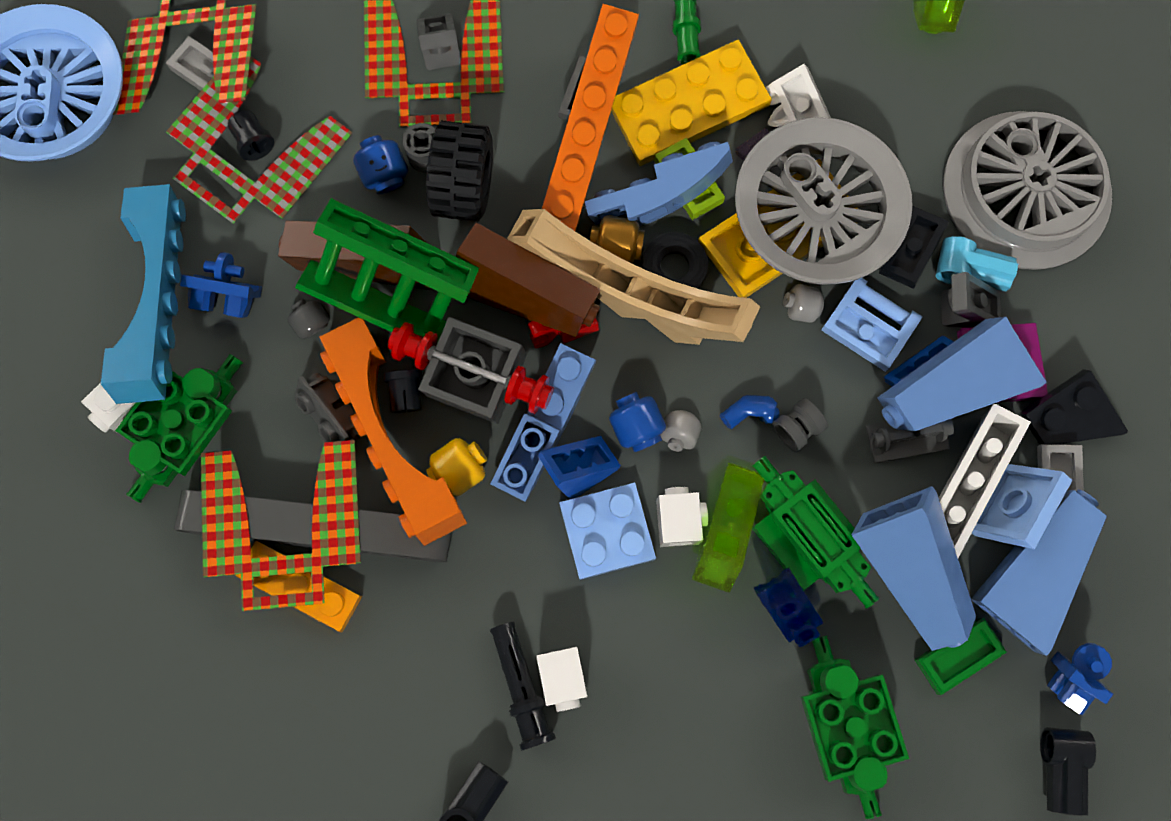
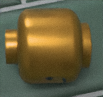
(619, 237)

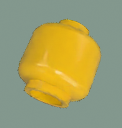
(458, 464)

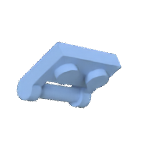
(866, 332)

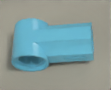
(962, 255)

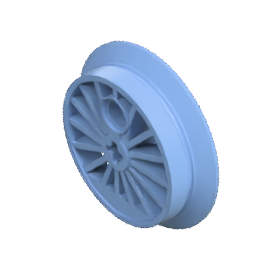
(58, 81)

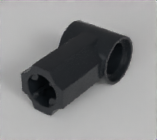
(1067, 759)
(477, 794)

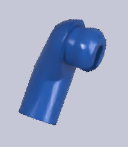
(750, 405)

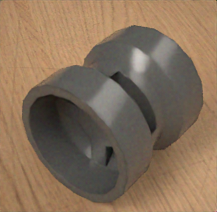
(417, 152)
(800, 424)

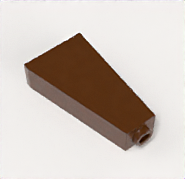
(300, 245)
(526, 283)

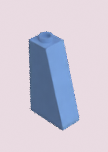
(965, 376)
(920, 566)
(1036, 586)

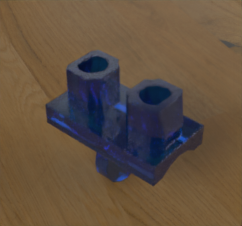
(790, 608)

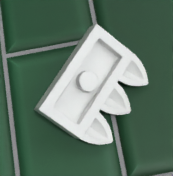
(797, 97)

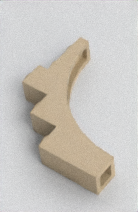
(633, 292)

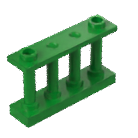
(390, 248)

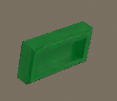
(951, 666)

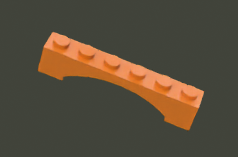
(590, 114)
(426, 503)

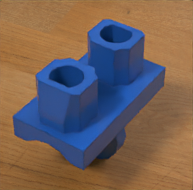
(203, 288)
(1079, 681)

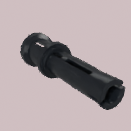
(527, 711)

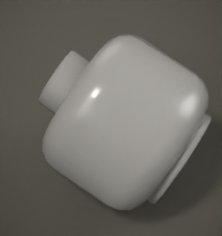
(804, 303)
(681, 430)

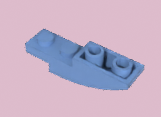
(677, 183)
(541, 431)

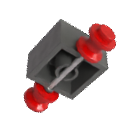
(471, 369)

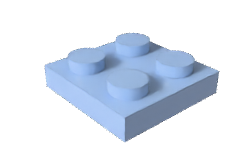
(1022, 505)
(607, 531)

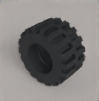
(459, 170)

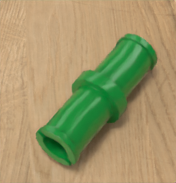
(686, 29)

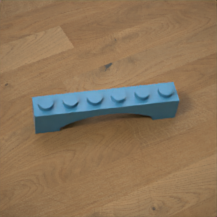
(139, 362)

